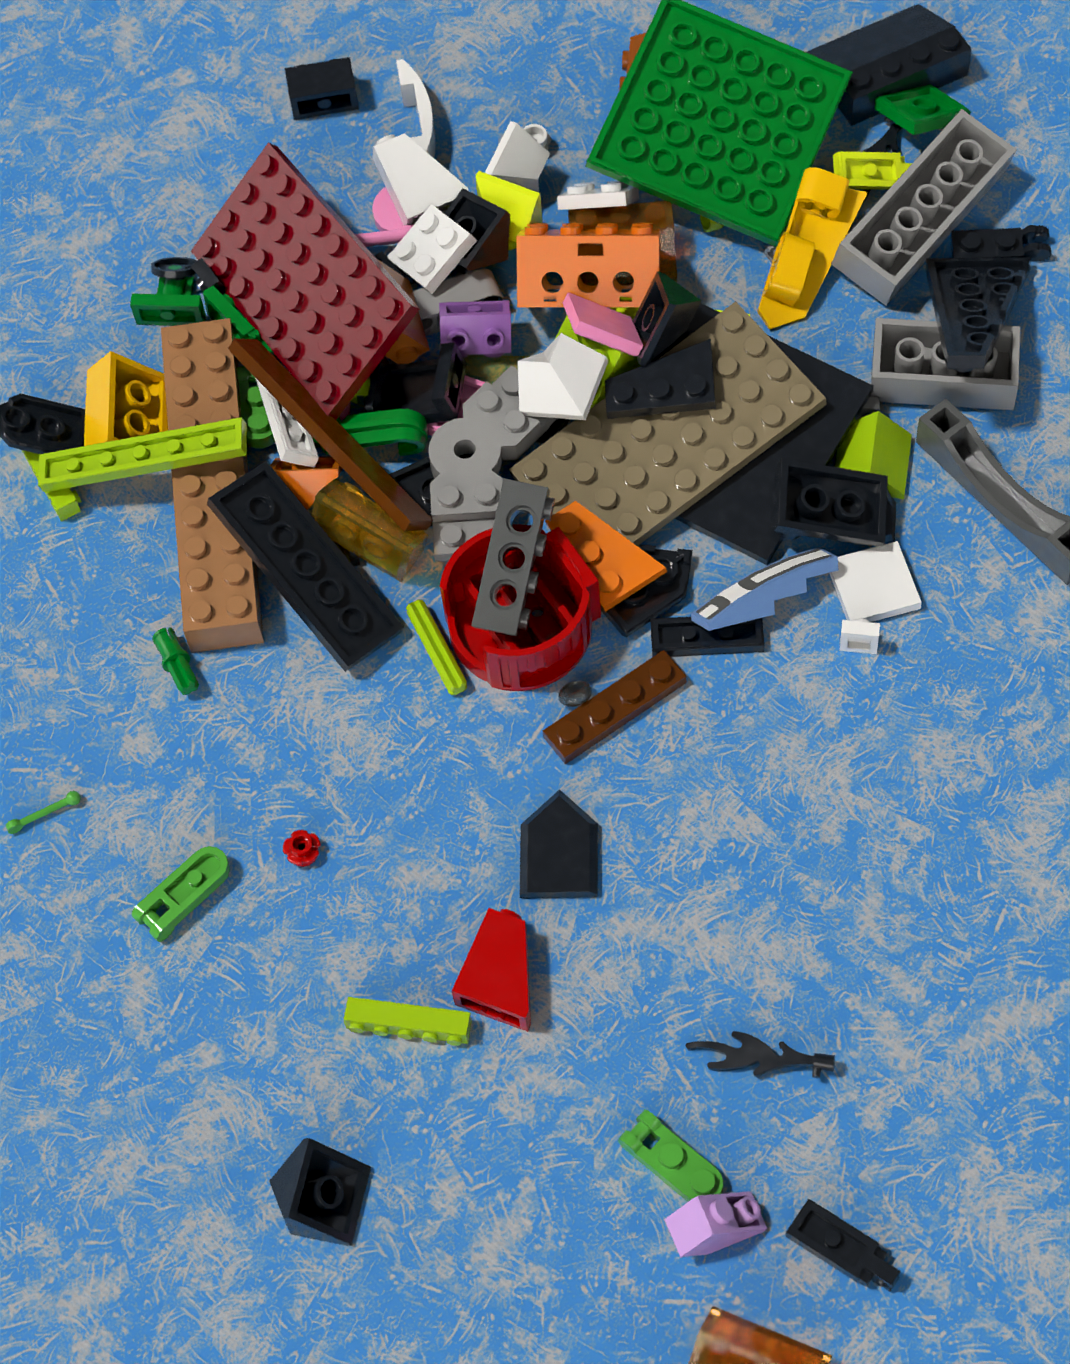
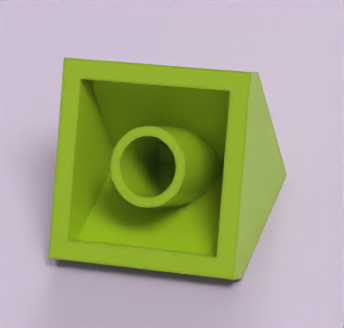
(877, 447)

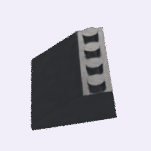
(896, 56)

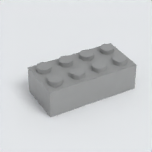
(913, 369)

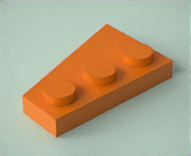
(609, 555)

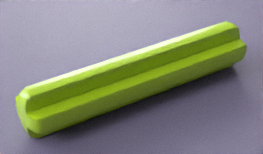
(436, 647)

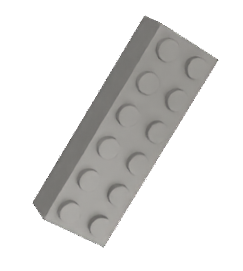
(923, 207)

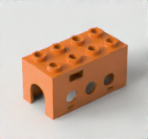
(581, 250)

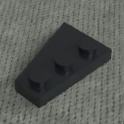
(664, 386)

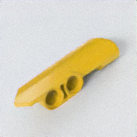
(807, 248)

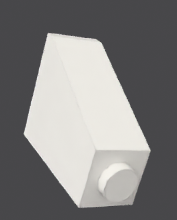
(413, 177)

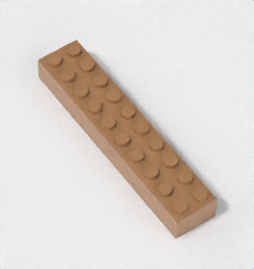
(214, 571)

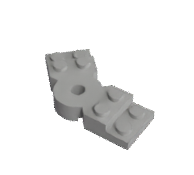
(469, 488)

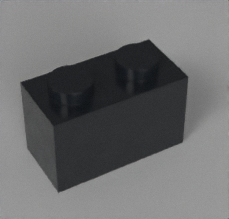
(321, 88)

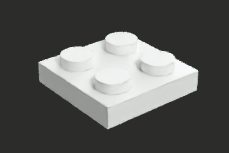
(587, 196)
(432, 248)

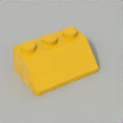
(123, 400)

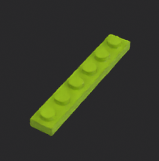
(143, 454)

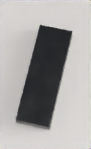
(686, 638)

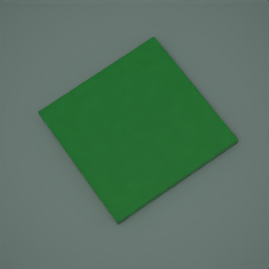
(719, 120)

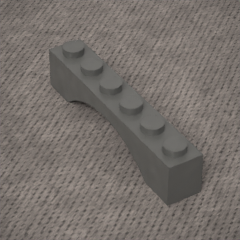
(959, 449)

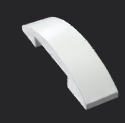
(415, 94)

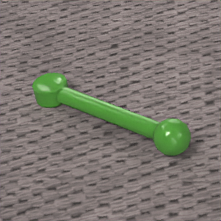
(15, 825)

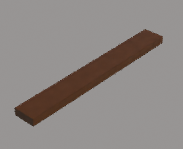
(331, 435)

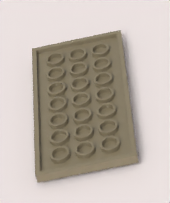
(656, 466)

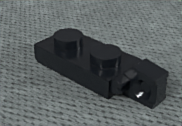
(841, 1246)

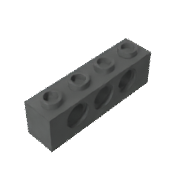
(514, 499)

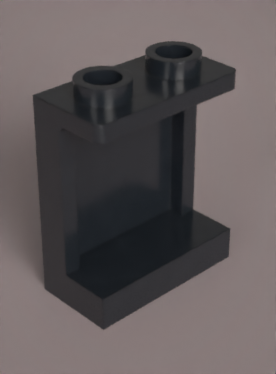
(422, 386)

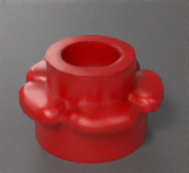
(308, 854)

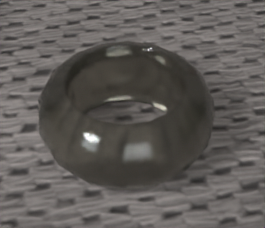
(575, 693)

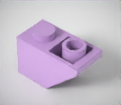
(714, 1222)

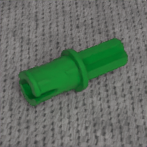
(175, 660)

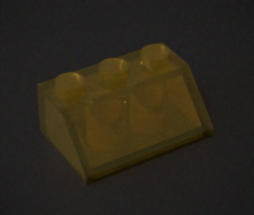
(366, 529)

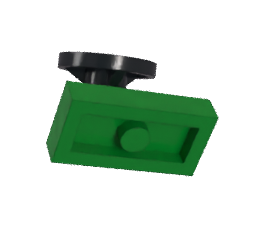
(174, 298)

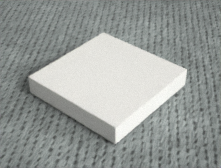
(875, 583)

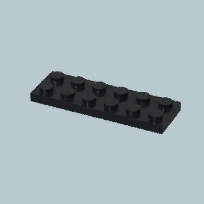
(305, 565)

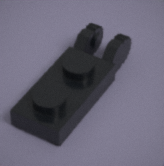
(1001, 243)

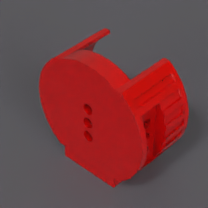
(552, 642)

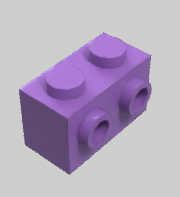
(476, 327)

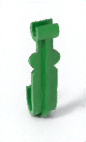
(386, 428)

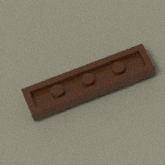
(614, 707)

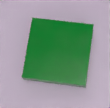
(919, 109)

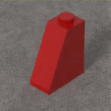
(497, 971)

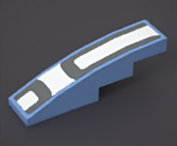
(755, 593)

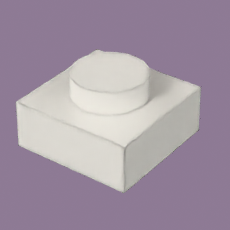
(859, 636)

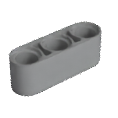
(469, 287)

